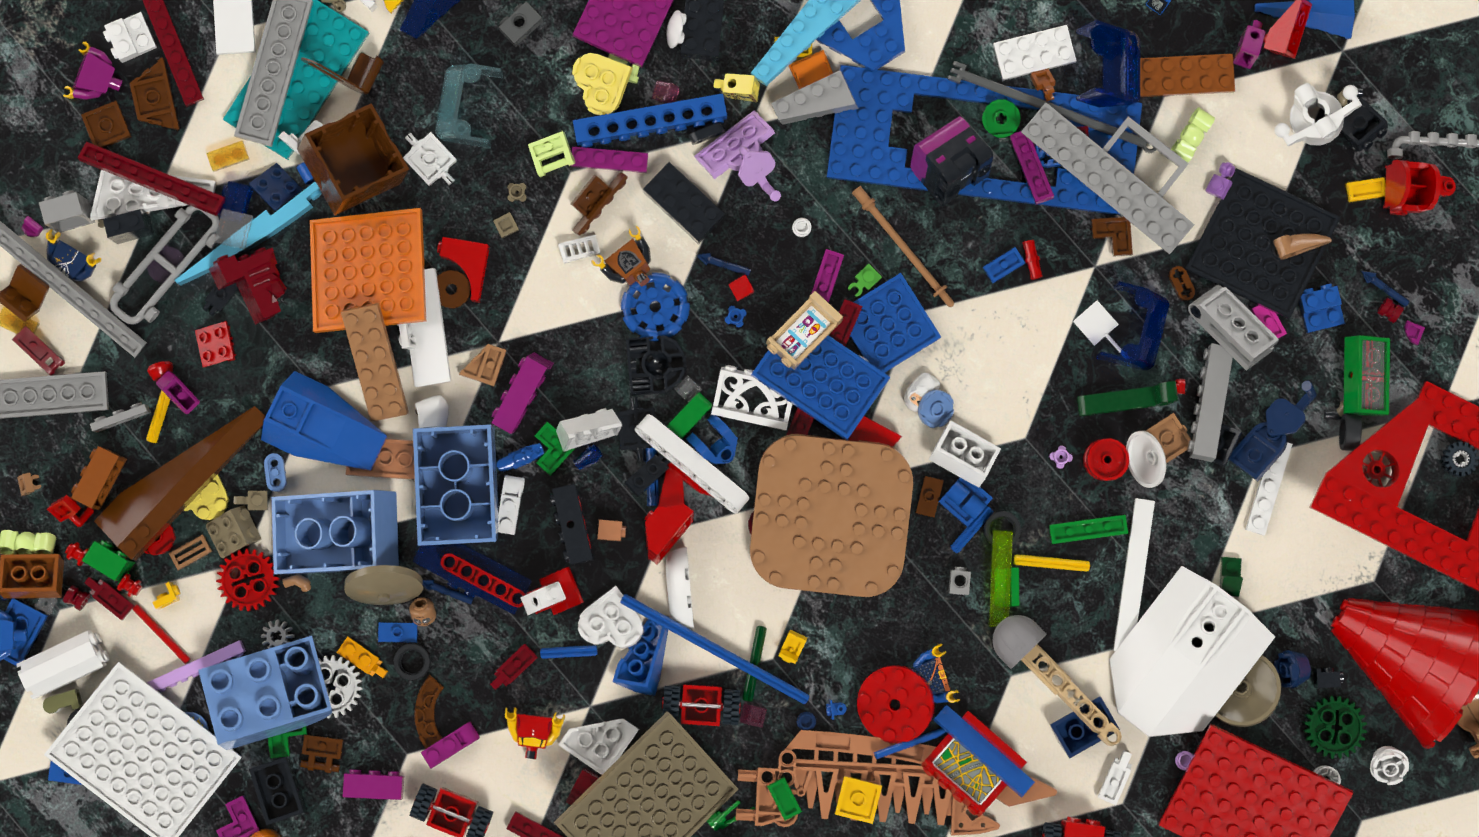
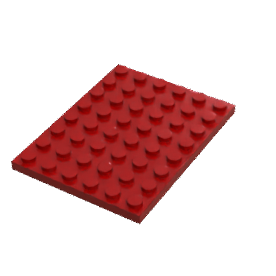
(1251, 792)

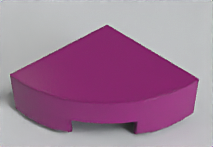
(1413, 332)

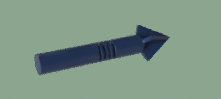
(707, 258)
(1371, 277)
(430, 584)

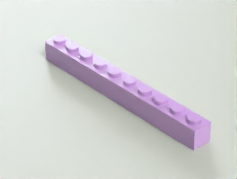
(191, 669)

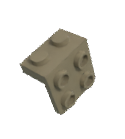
(233, 531)

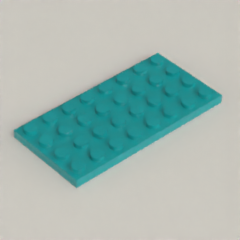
(328, 41)

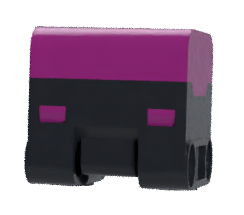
(951, 160)

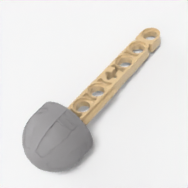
(1017, 640)

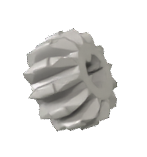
(276, 629)

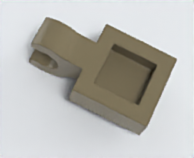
(256, 500)

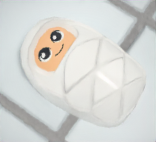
(921, 385)

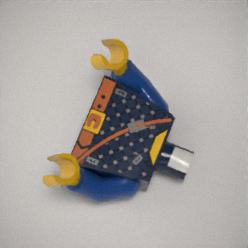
(931, 669)

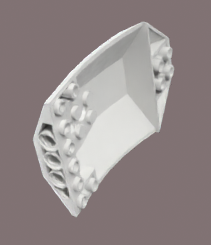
(1167, 682)

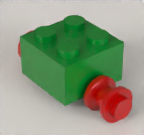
(108, 561)

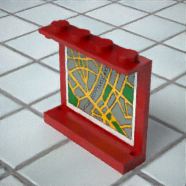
(964, 773)

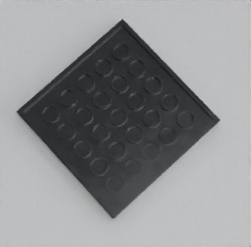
(1240, 248)

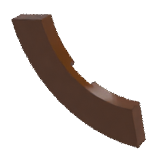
(425, 712)

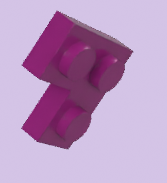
(243, 822)

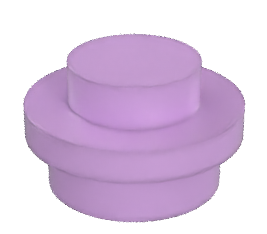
(1183, 760)

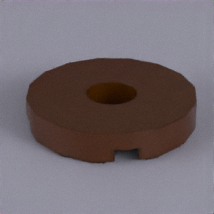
(463, 289)

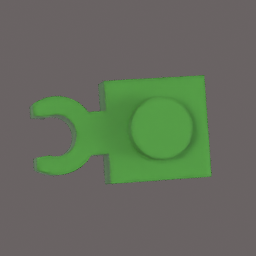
(866, 279)

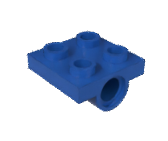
(965, 501)

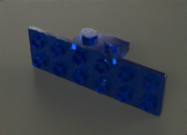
(430, 556)

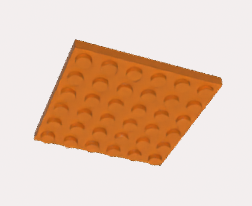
(368, 263)

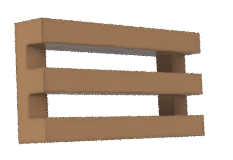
(205, 544)

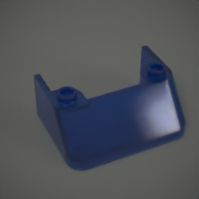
(1120, 65)
(1142, 355)

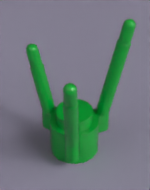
(718, 819)

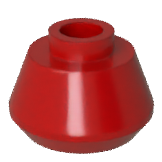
(158, 369)

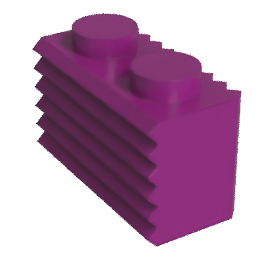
(177, 392)

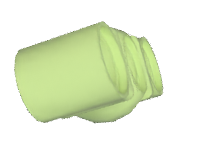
(1193, 134)
(26, 543)

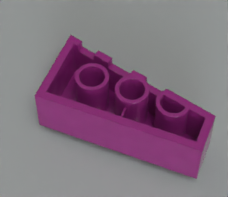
(521, 392)

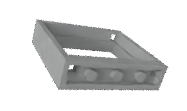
(1155, 143)

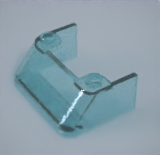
(448, 126)

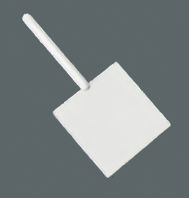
(1096, 324)

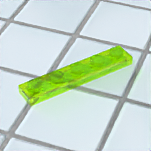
(1000, 576)

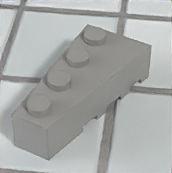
(816, 100)

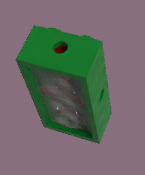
(1366, 375)

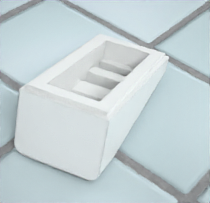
(562, 246)

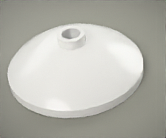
(1146, 459)

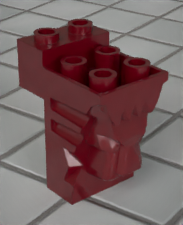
(256, 280)

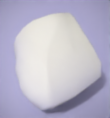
(432, 412)

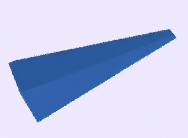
(1326, 15)

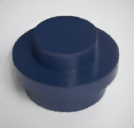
(806, 721)

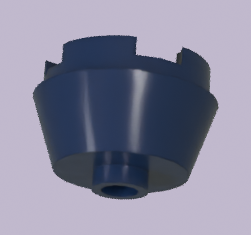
(1292, 668)

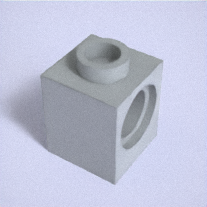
(960, 590)

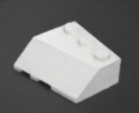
(588, 429)

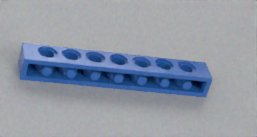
(658, 112)

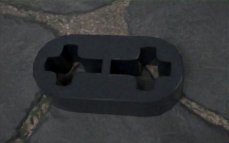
(707, 133)

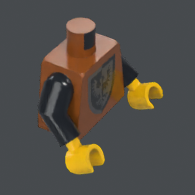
(628, 262)

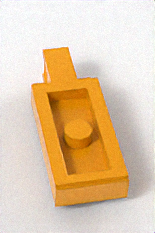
(361, 658)

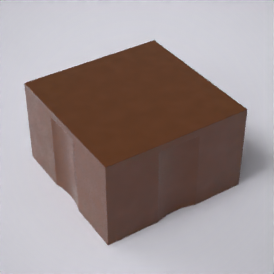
(352, 159)

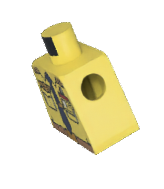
(746, 87)

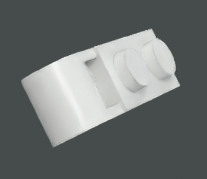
(510, 504)

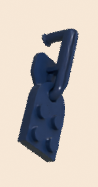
(1258, 450)

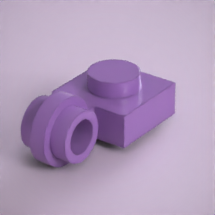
(1220, 185)

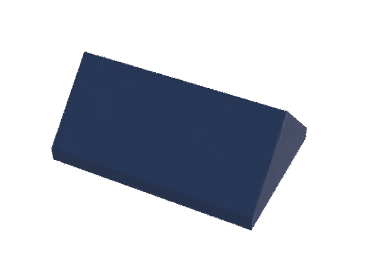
(1075, 735)

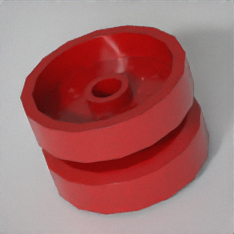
(1094, 459)

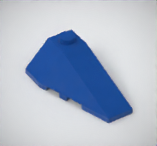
(644, 661)

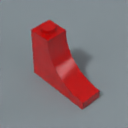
(470, 257)

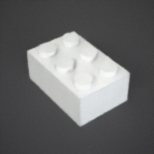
(964, 454)

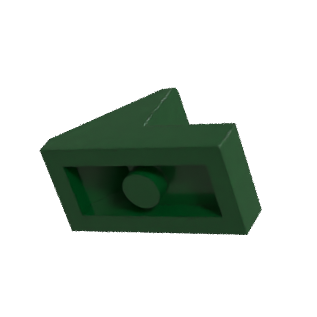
(1231, 575)

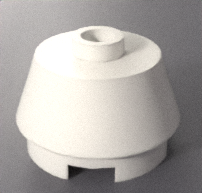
(1389, 765)

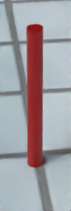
(161, 634)

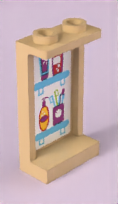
(804, 331)

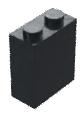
(128, 226)

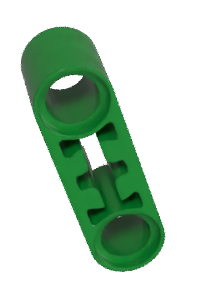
(690, 415)

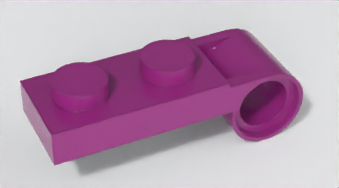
(450, 745)

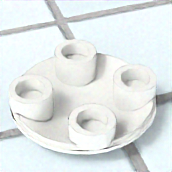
(674, 29)

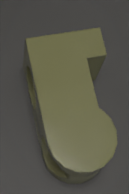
(55, 703)

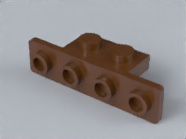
(594, 198)

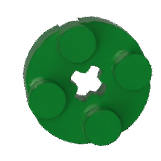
(1010, 124)

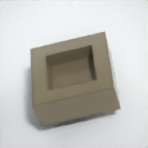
(505, 225)

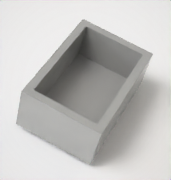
(66, 211)

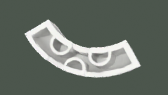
(679, 587)

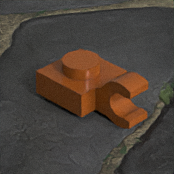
(1044, 81)

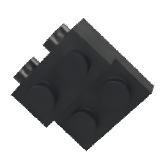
(1364, 126)

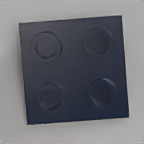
(275, 187)

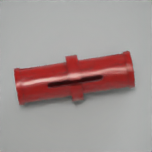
(1032, 259)

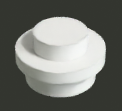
(801, 227)

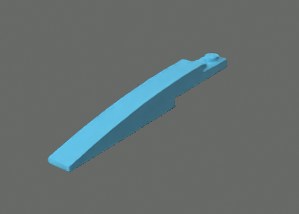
(261, 229)

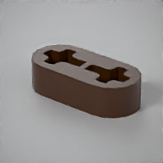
(1185, 281)

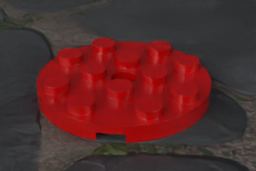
(914, 698)

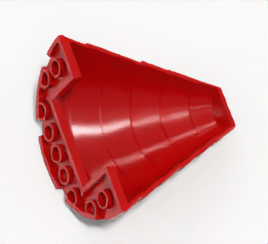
(1416, 658)

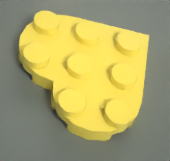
(602, 82)
(211, 501)

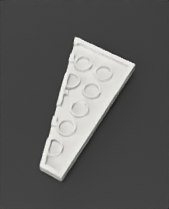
(121, 196)

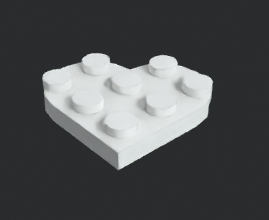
(610, 621)

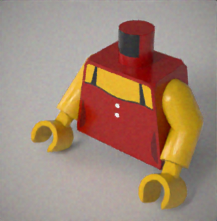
(533, 731)

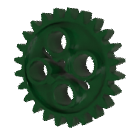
(1352, 729)

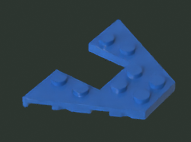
(874, 46)

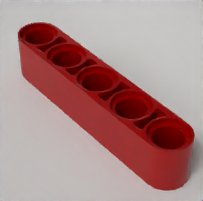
(474, 579)

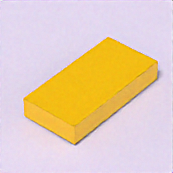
(1366, 189)

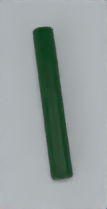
(755, 659)

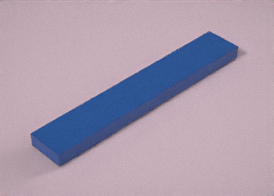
(984, 751)

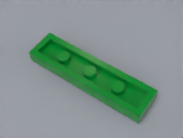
(1088, 529)

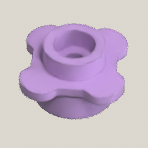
(1061, 462)

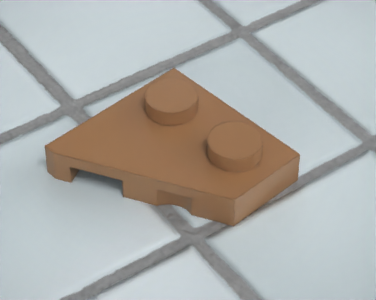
(485, 366)

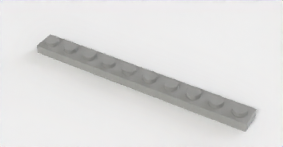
(70, 291)

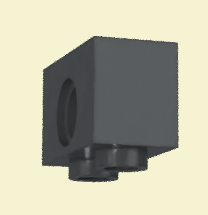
(518, 34)

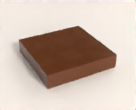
(106, 125)

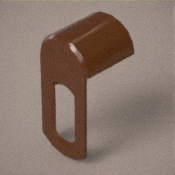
(361, 76)

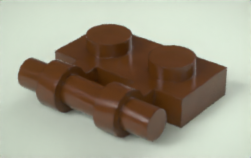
(321, 747)

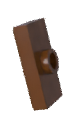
(929, 496)

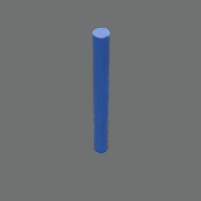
(904, 745)

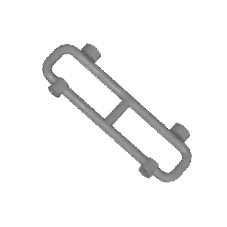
(148, 311)

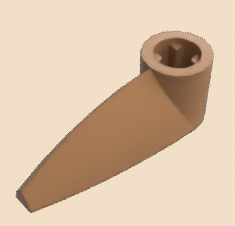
(1292, 245)

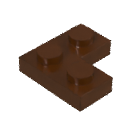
(1118, 230)

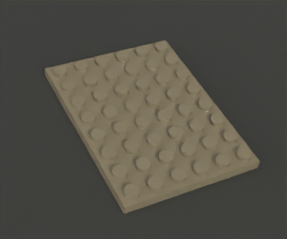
(653, 790)

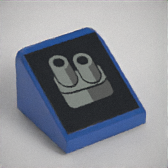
(1158, 5)

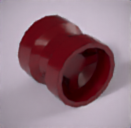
(1390, 310)
(76, 597)

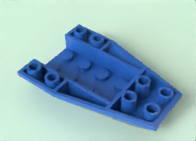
(320, 425)

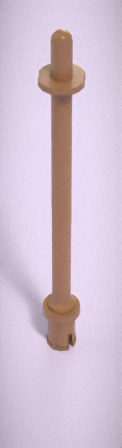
(869, 205)

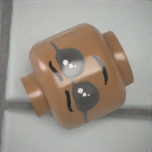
(422, 611)

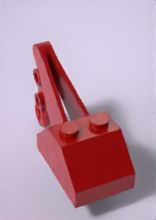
(671, 516)

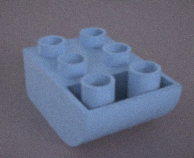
(265, 693)

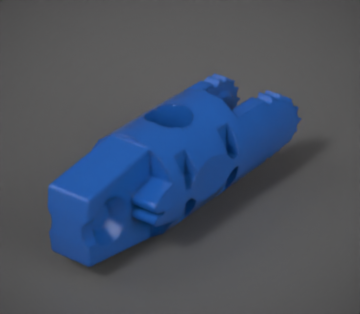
(520, 457)

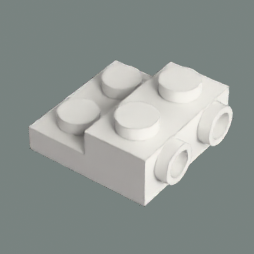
(129, 37)

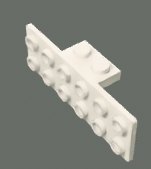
(427, 339)

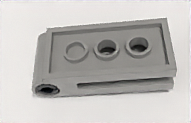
(1233, 326)

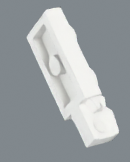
(1116, 779)

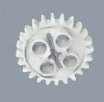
(347, 692)

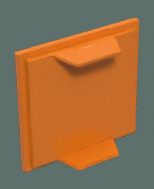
(811, 69)

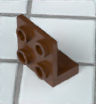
(24, 294)

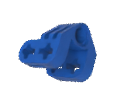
(727, 443)

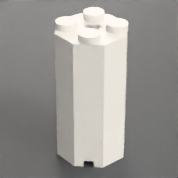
(62, 664)

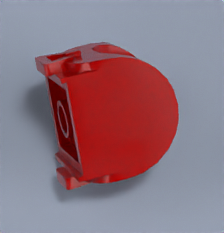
(1414, 187)

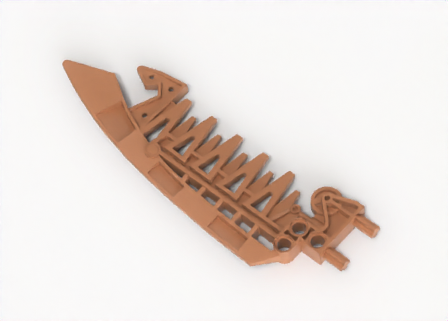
(807, 777)

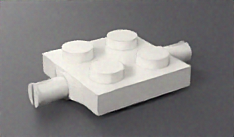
(429, 159)

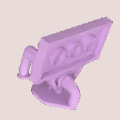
(741, 151)

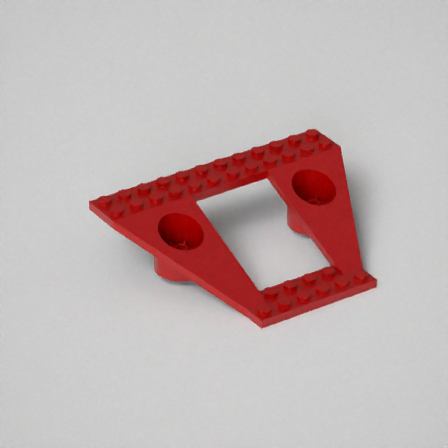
(1374, 510)

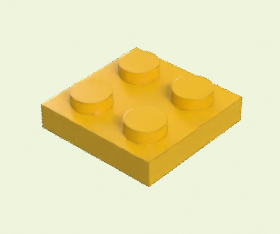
(858, 799)

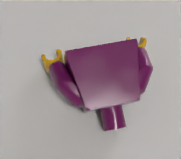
(94, 75)

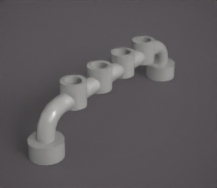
(1431, 140)

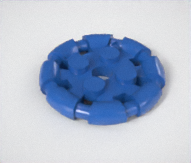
(658, 318)

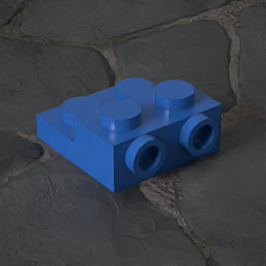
(1321, 308)

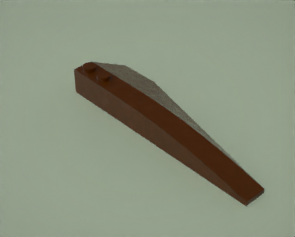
(159, 498)

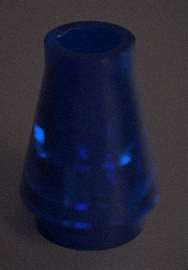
(588, 457)

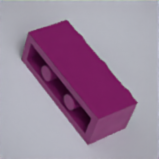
(373, 785)

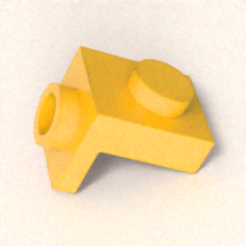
(792, 647)

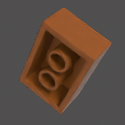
(98, 478)
(31, 576)

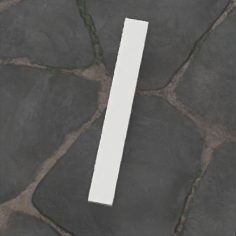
(1134, 569)

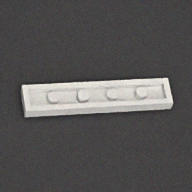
(1267, 494)

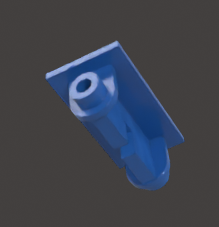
(835, 709)

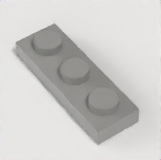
(119, 417)

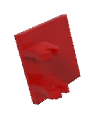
(568, 586)

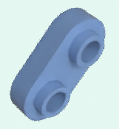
(273, 473)

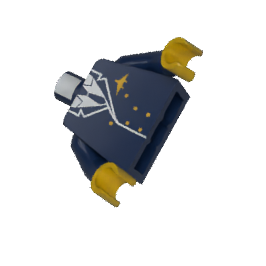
(69, 260)

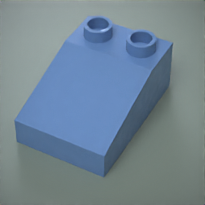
(334, 531)

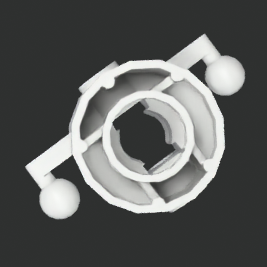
(1324, 129)

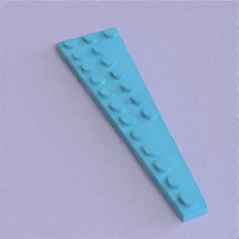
(799, 35)

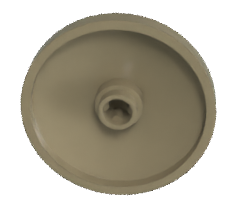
(383, 585)
(1254, 697)

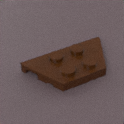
(154, 97)

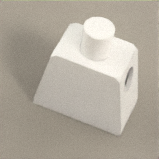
(545, 596)

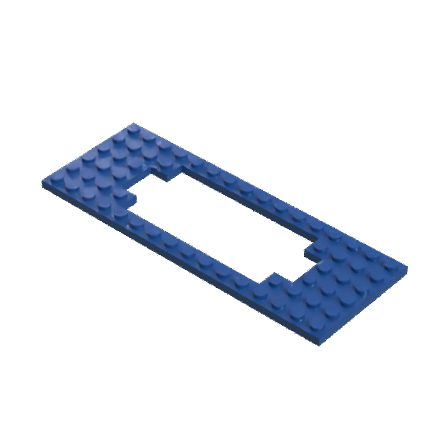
(862, 136)

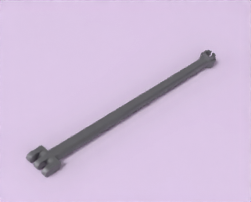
(1036, 102)

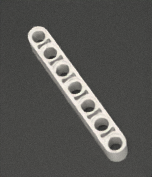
(692, 463)

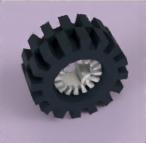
(1453, 451)

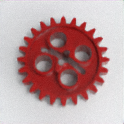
(243, 563)

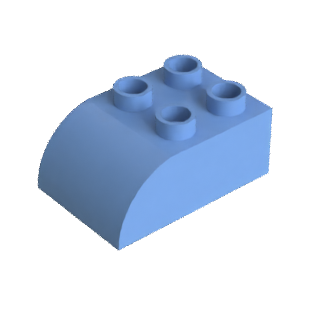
(455, 484)

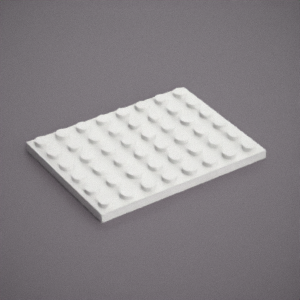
(142, 754)

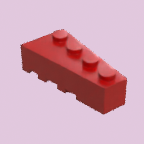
(873, 432)

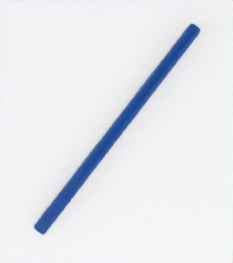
(714, 649)

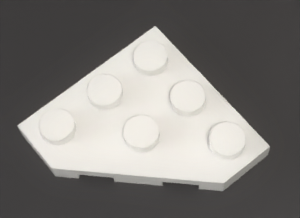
(599, 743)

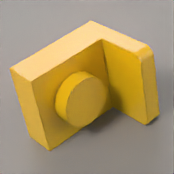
(166, 599)

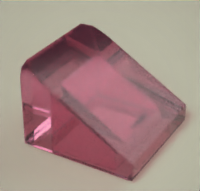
(665, 92)
(753, 715)

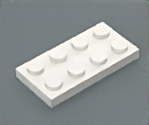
(1034, 52)

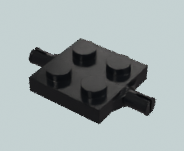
(630, 419)

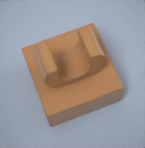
(26, 485)

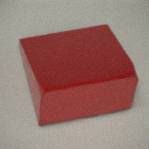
(741, 288)

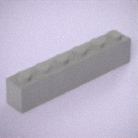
(1211, 403)

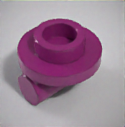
(31, 227)

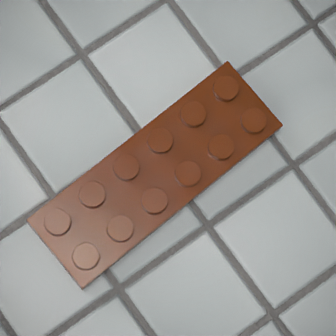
(1187, 75)

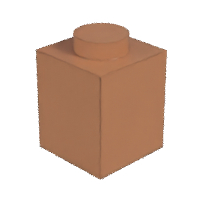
(611, 530)

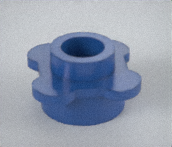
(736, 321)

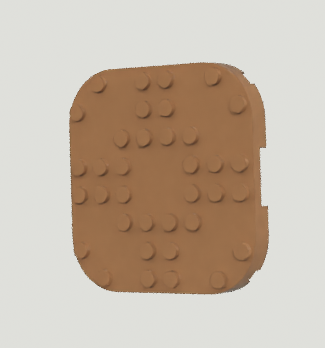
(831, 515)

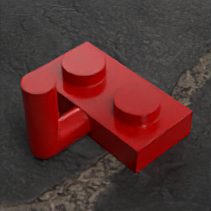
(67, 508)

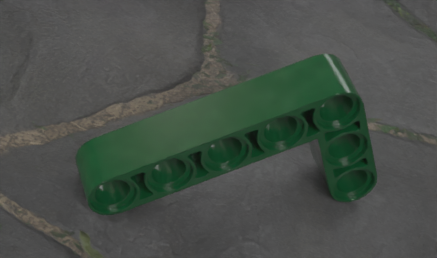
(1158, 395)

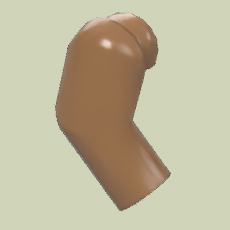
(298, 580)

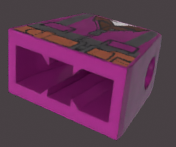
(1249, 45)

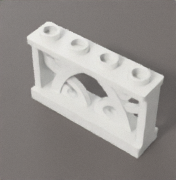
(730, 410)

